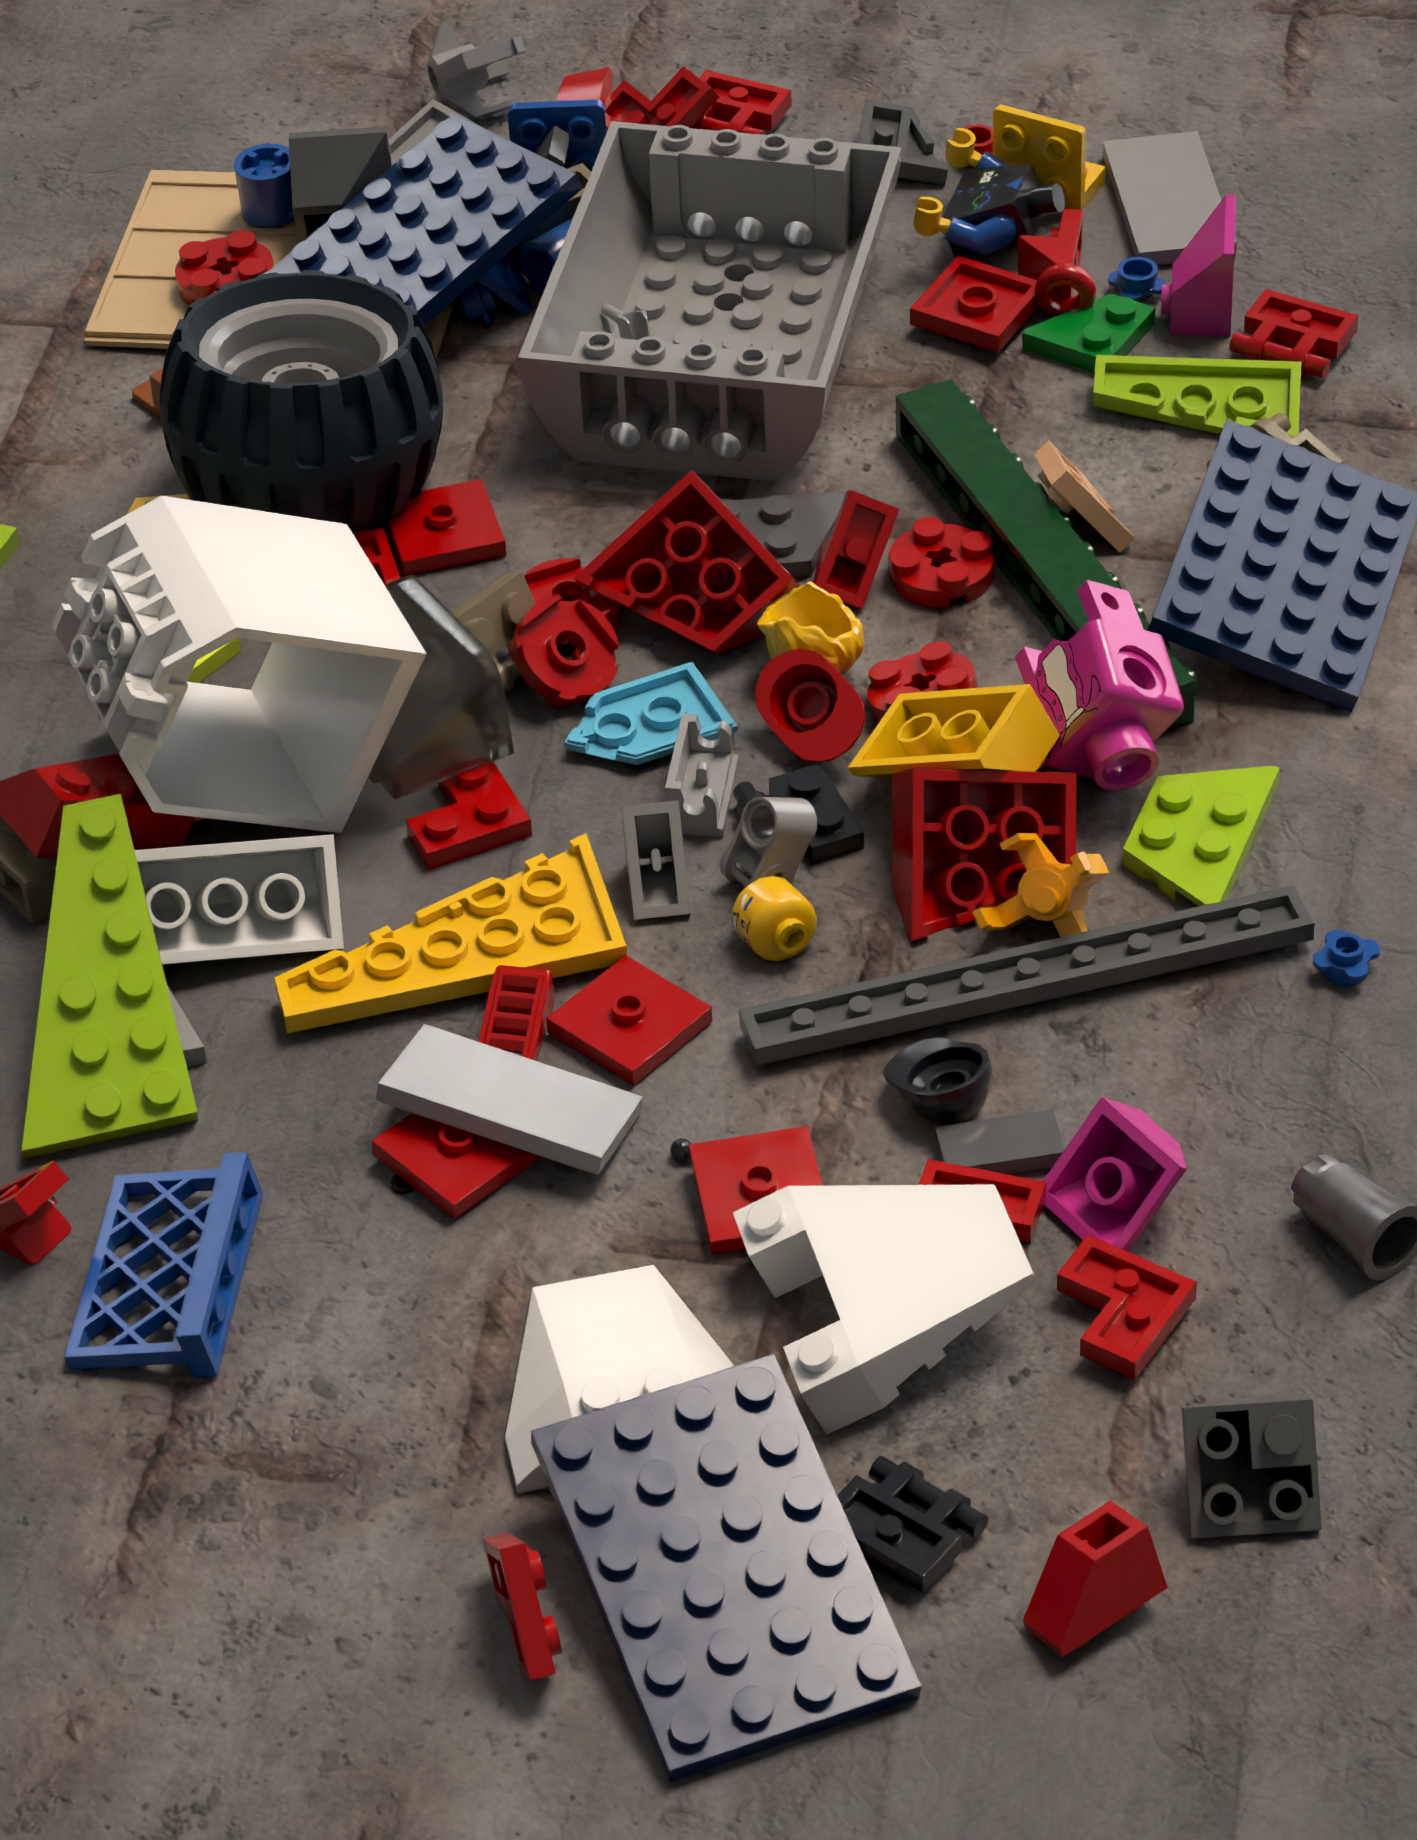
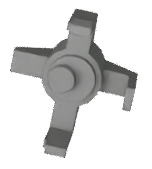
(462, 71)

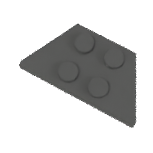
(790, 526)

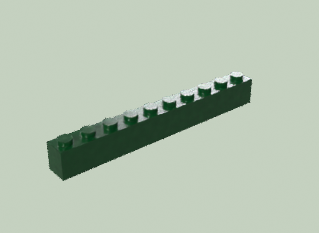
(997, 496)

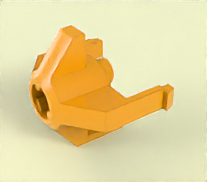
(1046, 889)

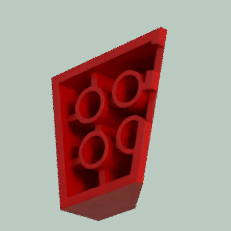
(36, 798)

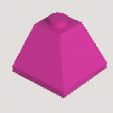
(1204, 278)
(1114, 1174)

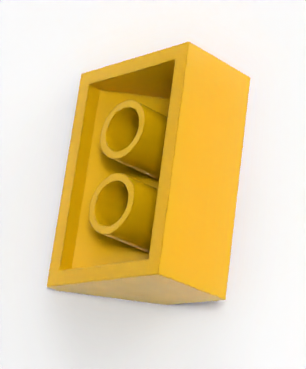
(959, 731)

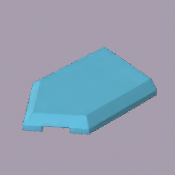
(643, 716)

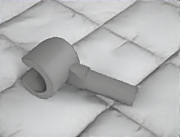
(631, 325)

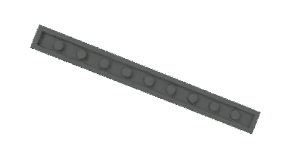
(1025, 975)

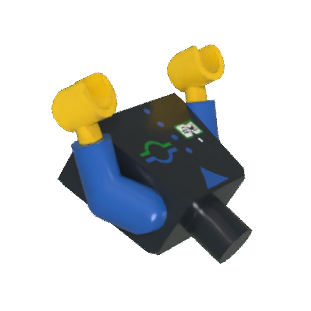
(989, 204)

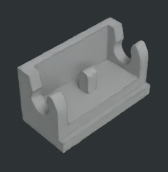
(702, 778)

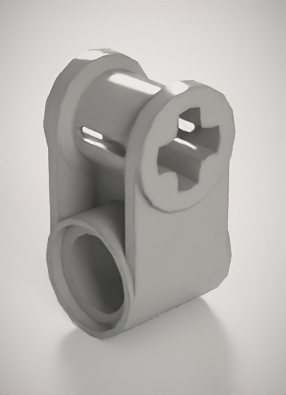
(769, 839)

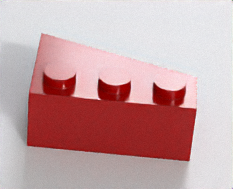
(691, 569)
(951, 835)

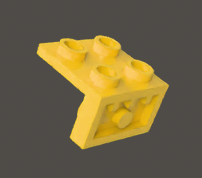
(1052, 148)

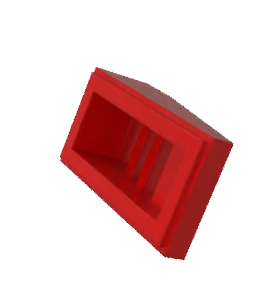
(518, 992)

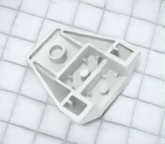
(598, 1346)

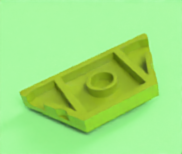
(1199, 830)

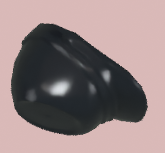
(942, 1079)

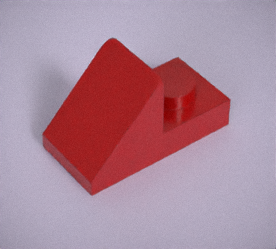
(1062, 246)
(854, 548)
(29, 1216)

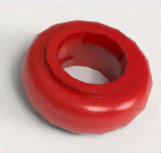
(1068, 275)

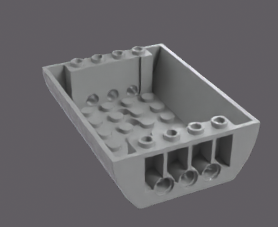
(669, 233)

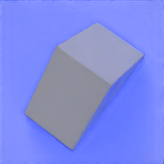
(655, 860)

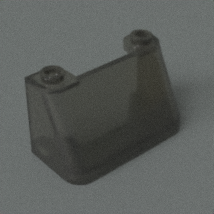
(454, 707)

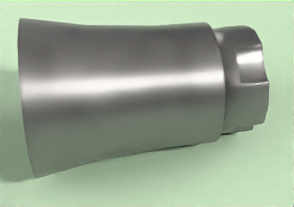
(1358, 1216)

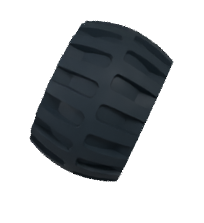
(303, 398)

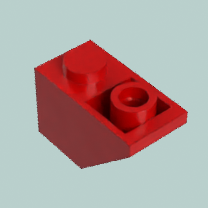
(1093, 1579)

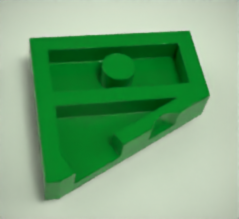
(1106, 328)

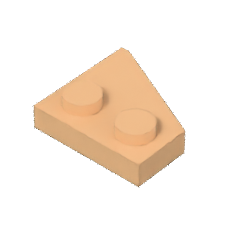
(1073, 490)

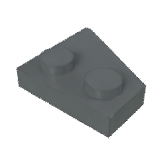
(900, 127)

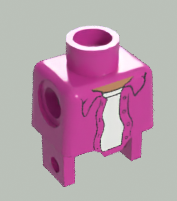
(1100, 710)

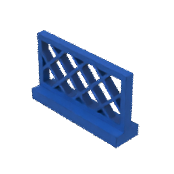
(210, 1266)

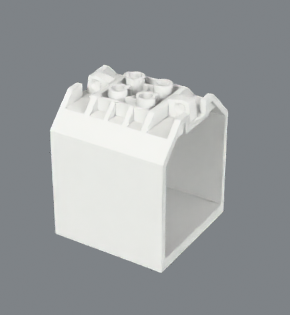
(197, 577)

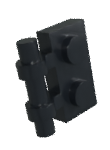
(836, 826)
(901, 1538)

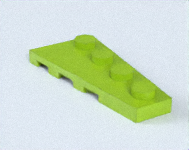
(1198, 390)

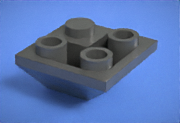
(332, 170)
(1251, 1466)

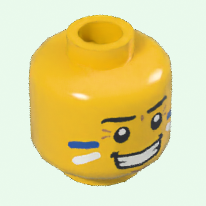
(771, 916)

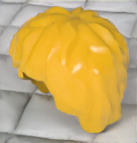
(813, 622)

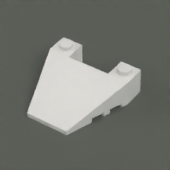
(902, 1272)

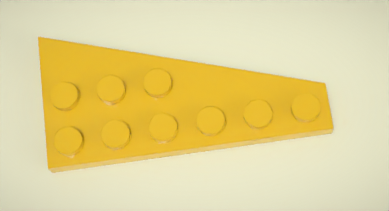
(540, 919)

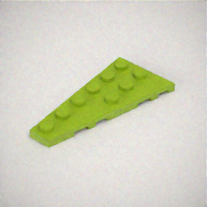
(105, 1021)

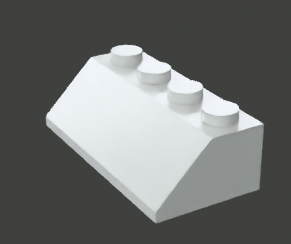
(243, 898)

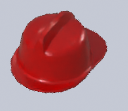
(809, 705)

